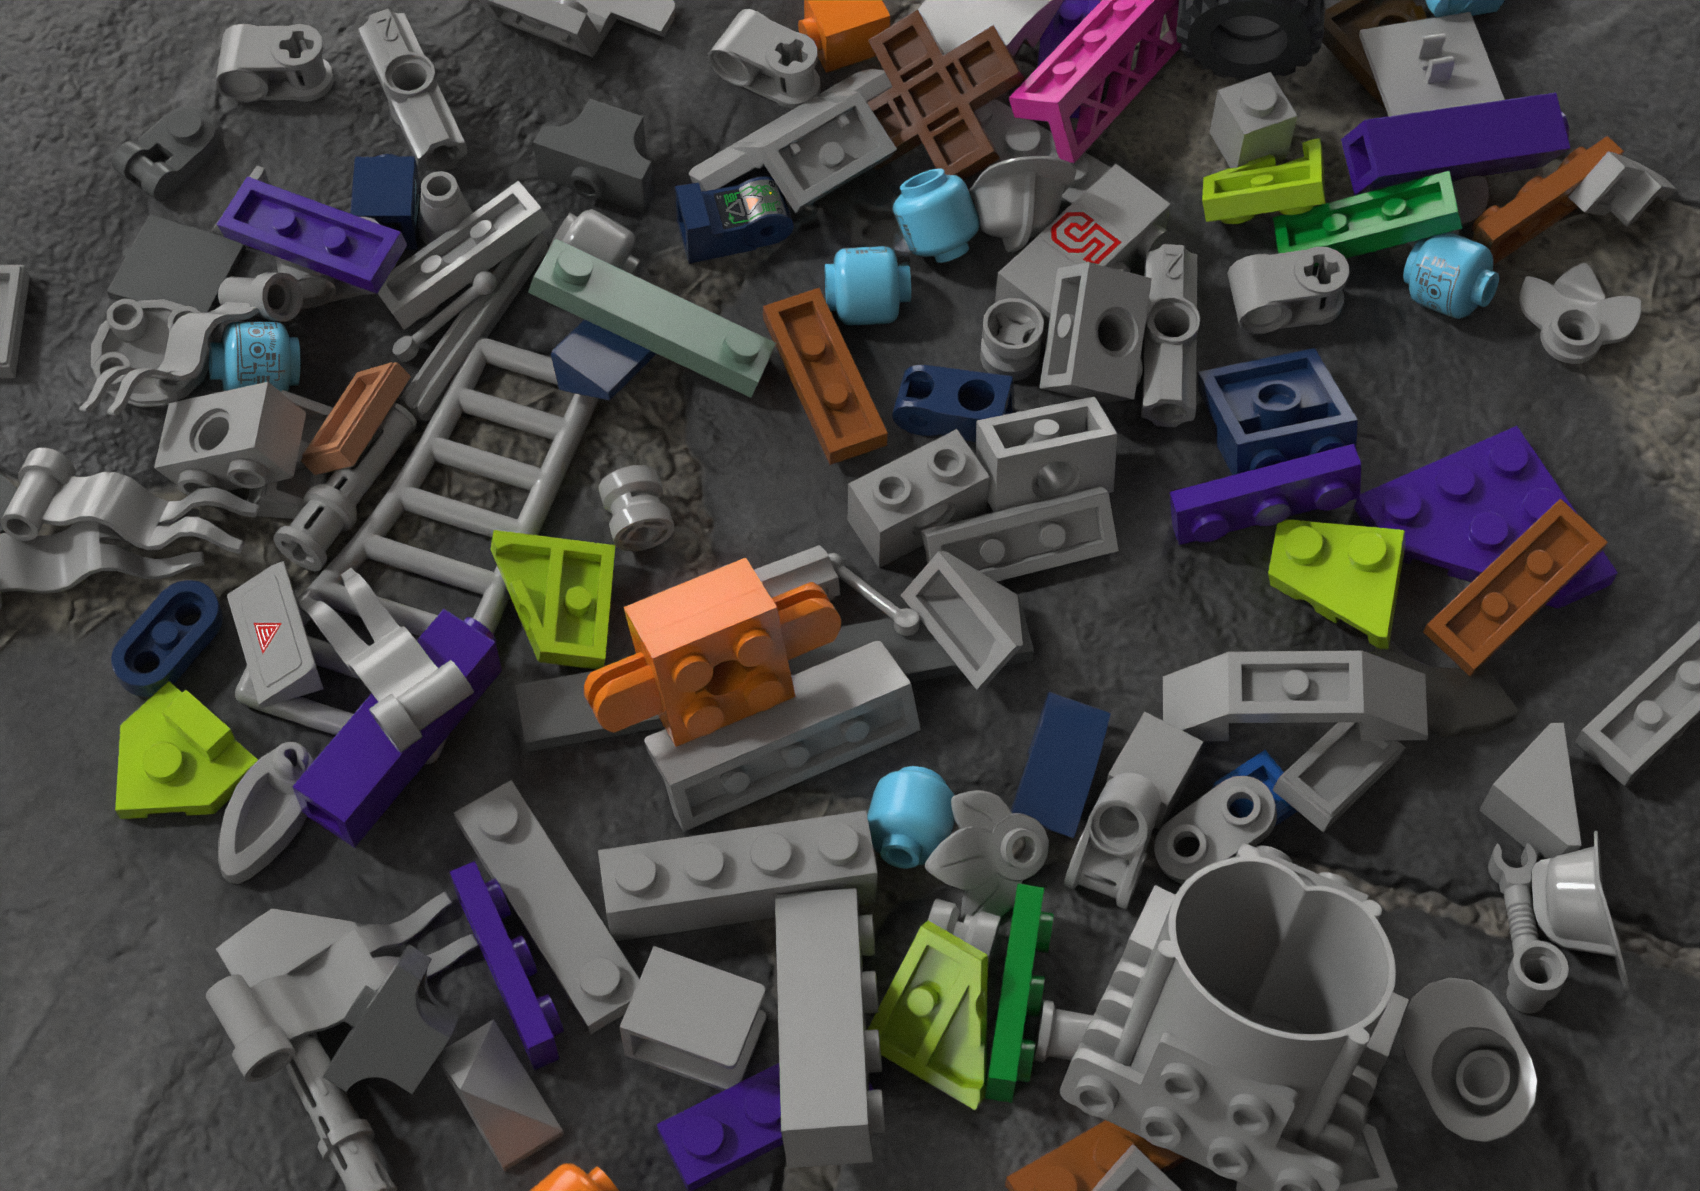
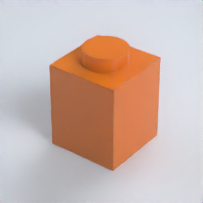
(843, 29)

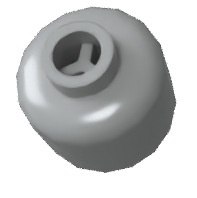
(600, 238)

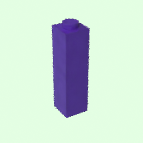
(1458, 139)
(362, 769)

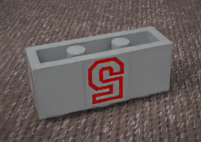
(1104, 226)

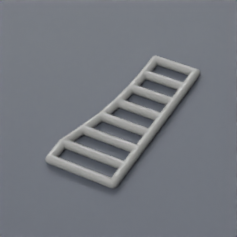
(406, 496)

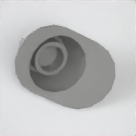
(1021, 197)
(1573, 905)
(1469, 1059)

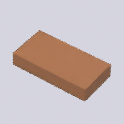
(355, 418)

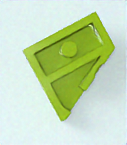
(1263, 187)
(1341, 572)
(559, 594)
(938, 1015)

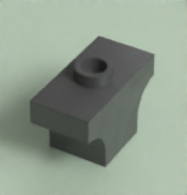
(598, 156)
(394, 1029)

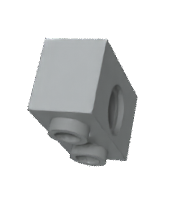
(1073, 355)
(231, 439)
(1046, 452)
(915, 493)

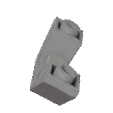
(1297, 689)

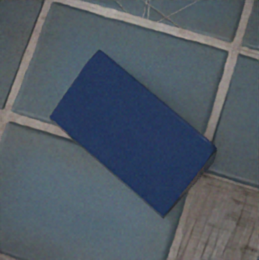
(597, 361)

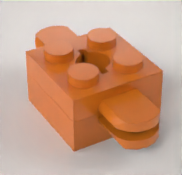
(710, 653)

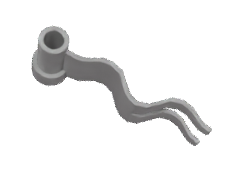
(187, 343)
(56, 497)
(70, 556)
(394, 668)
(317, 997)

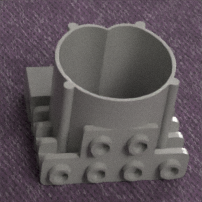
(1245, 1025)

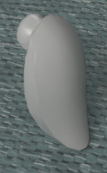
(262, 813)

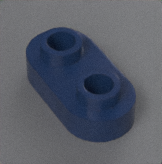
(162, 638)

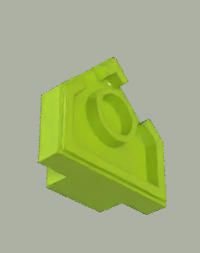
(177, 758)

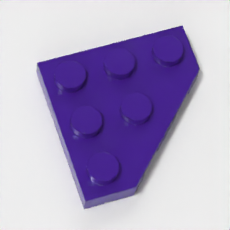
(1474, 508)

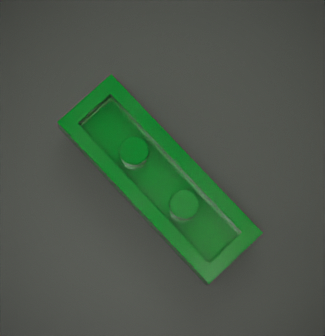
(1374, 218)
(1019, 994)

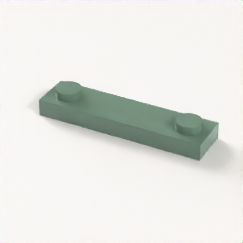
(652, 317)

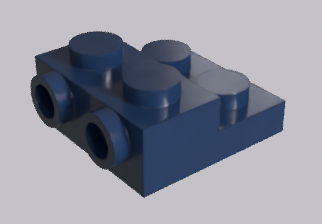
(1276, 410)

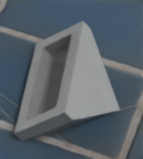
(967, 616)
(499, 1095)

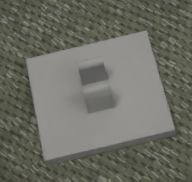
(1430, 64)

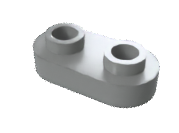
(1215, 827)

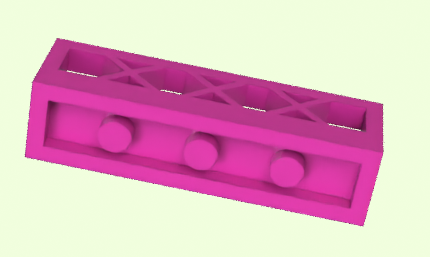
(1082, 61)

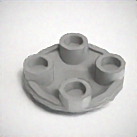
(138, 338)

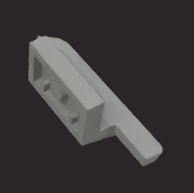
(581, 23)
(812, 145)

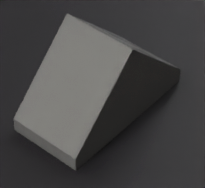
(1537, 797)

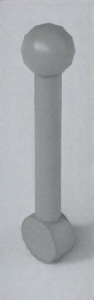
(408, 346)
(905, 620)

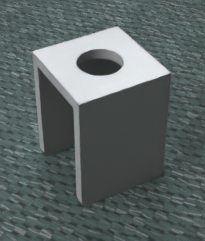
(693, 1020)

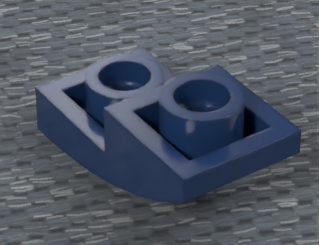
(1061, 763)

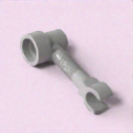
(1537, 966)

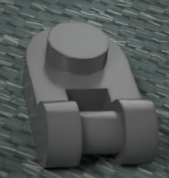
(183, 138)

